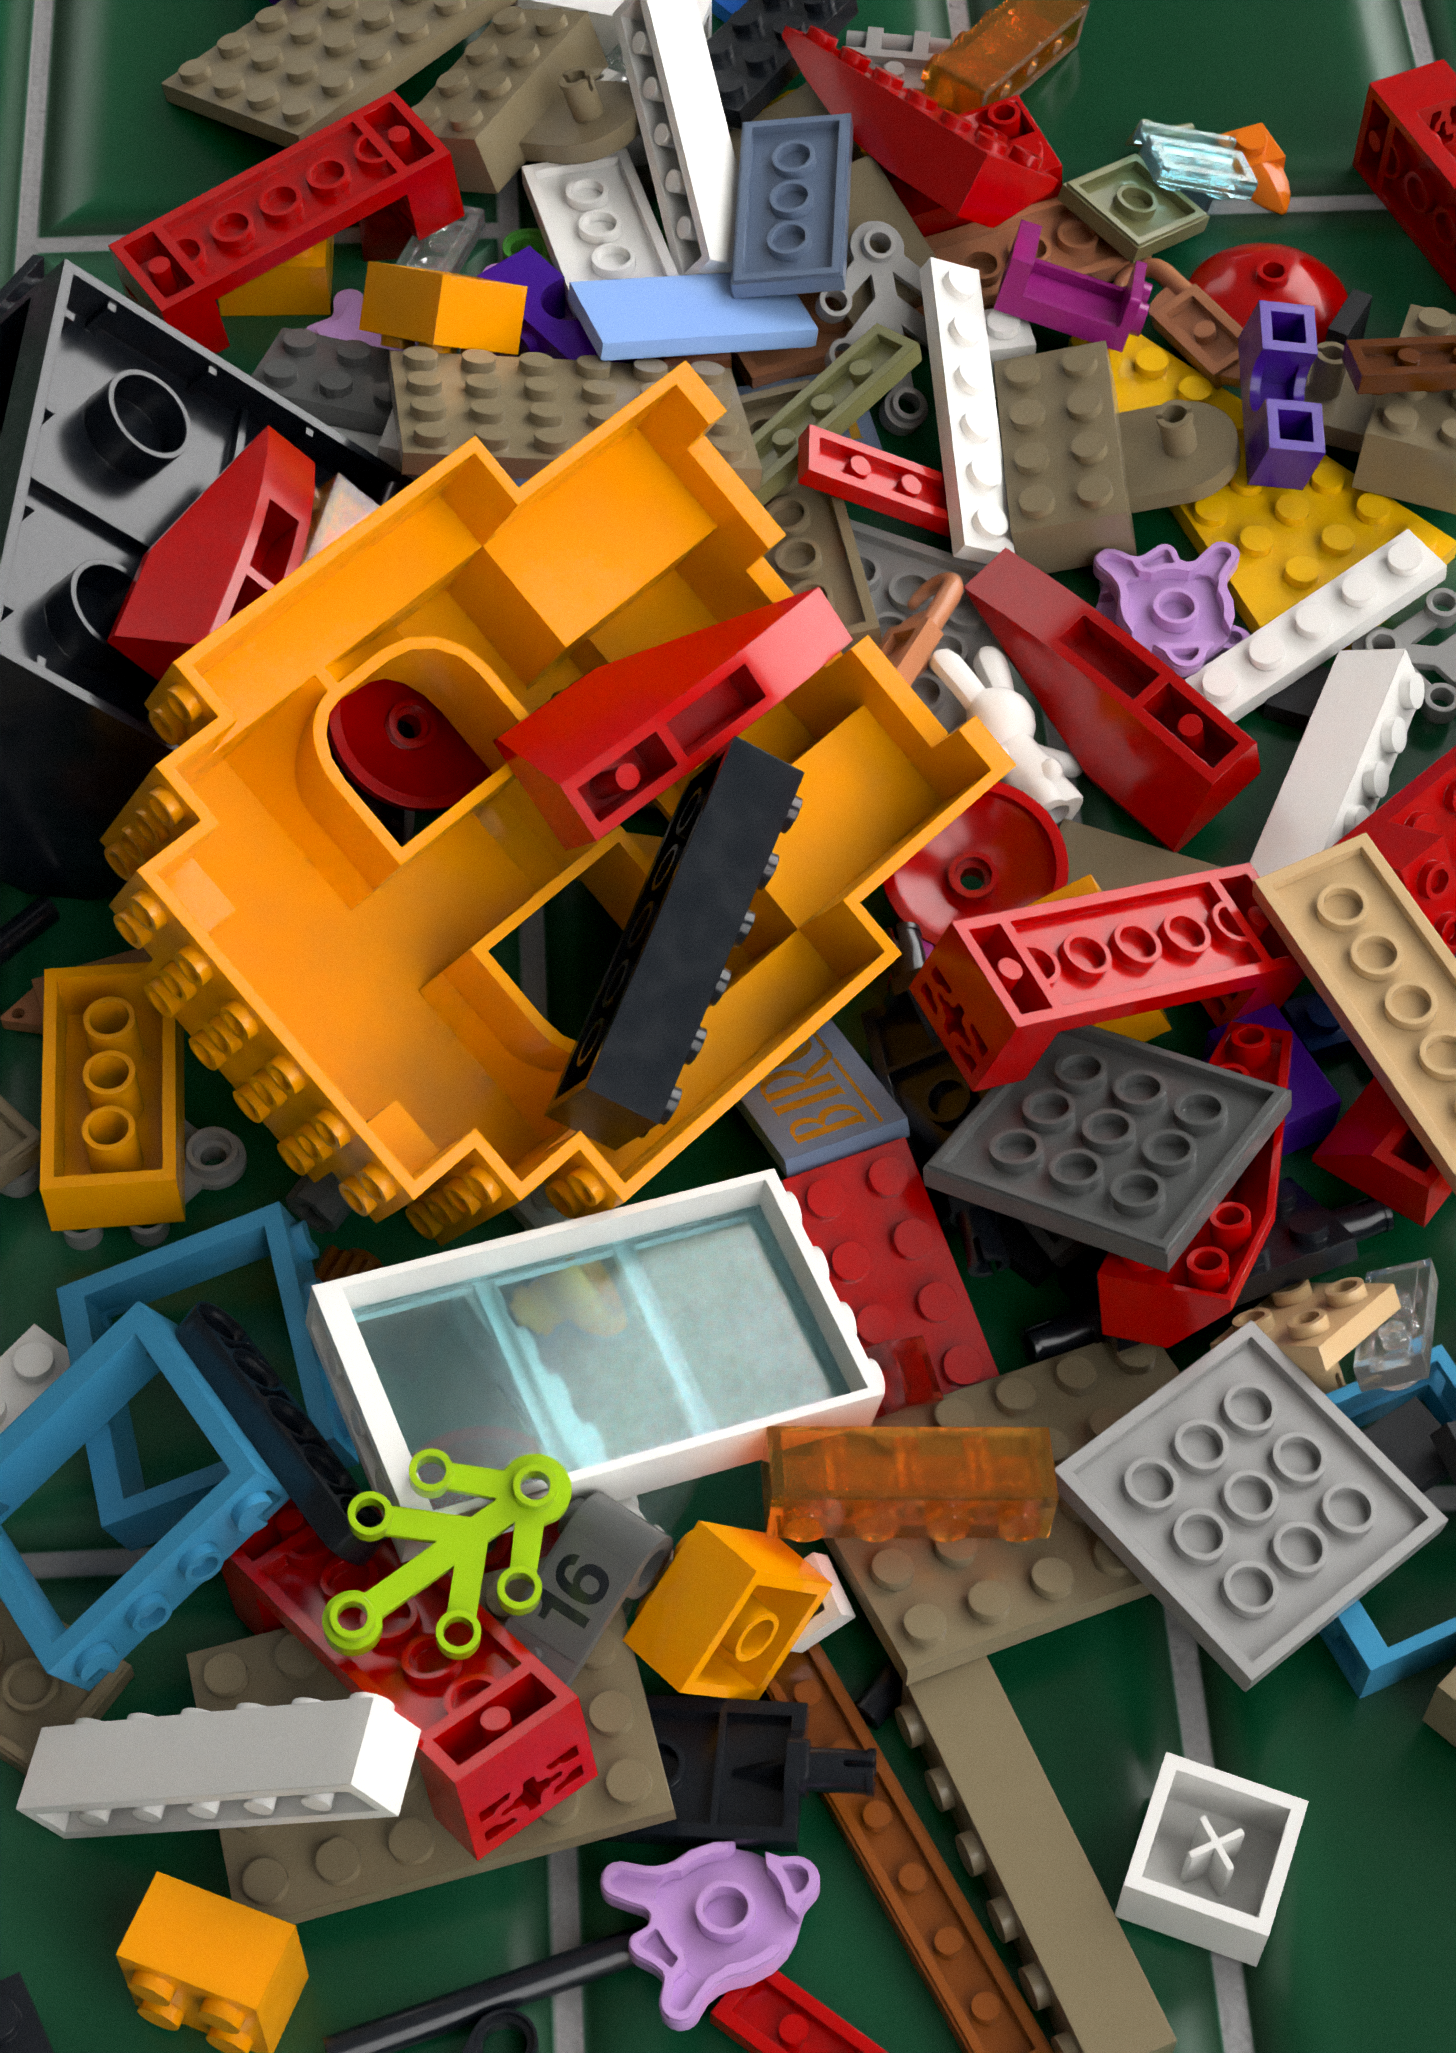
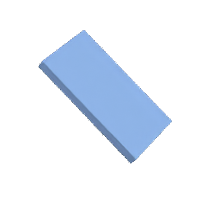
(685, 317)

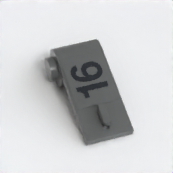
(585, 1579)

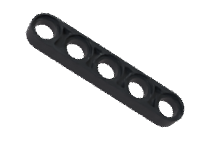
(278, 1429)

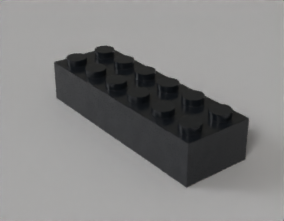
(677, 946)

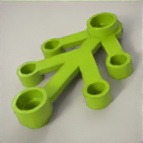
(456, 1544)

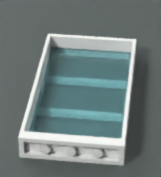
(609, 1341)

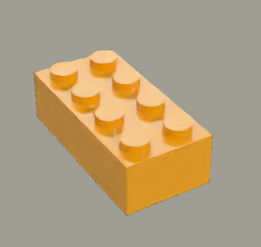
(110, 1102)

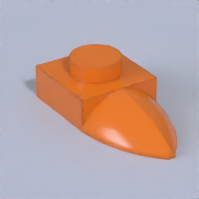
(1267, 164)

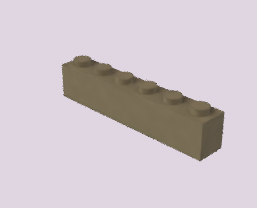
(1031, 1865)

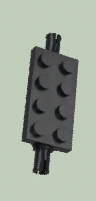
(753, 58)
(931, 1094)
(1298, 1247)
(744, 1771)

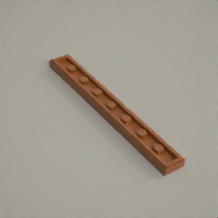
(911, 1876)

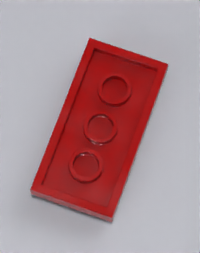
(893, 1259)

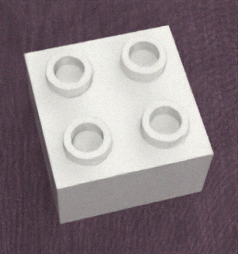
(1211, 1859)

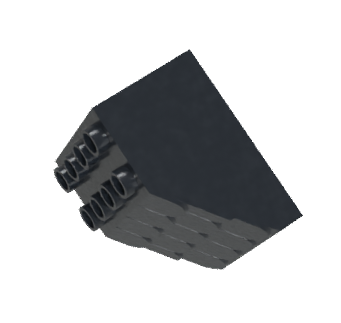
(100, 451)

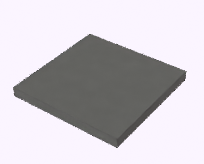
(1111, 1144)

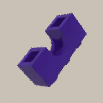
(544, 307)
(1280, 429)

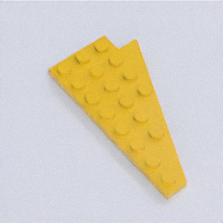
(1284, 536)

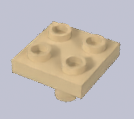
(1321, 1323)

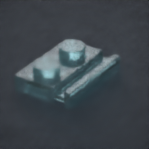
(1195, 161)

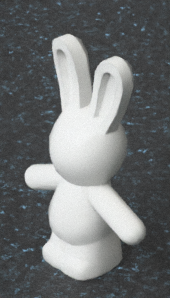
(1011, 721)

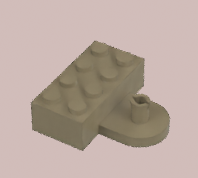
(528, 96)
(1401, 436)
(1085, 467)

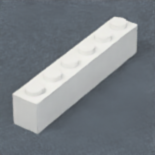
(682, 130)
(1342, 756)
(221, 1768)

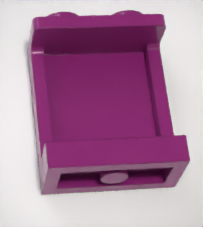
(1070, 299)

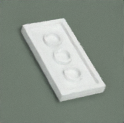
(597, 220)

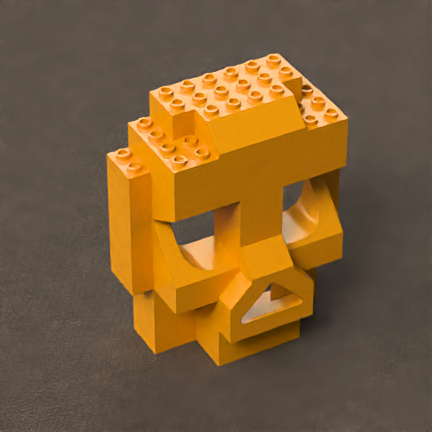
(356, 972)

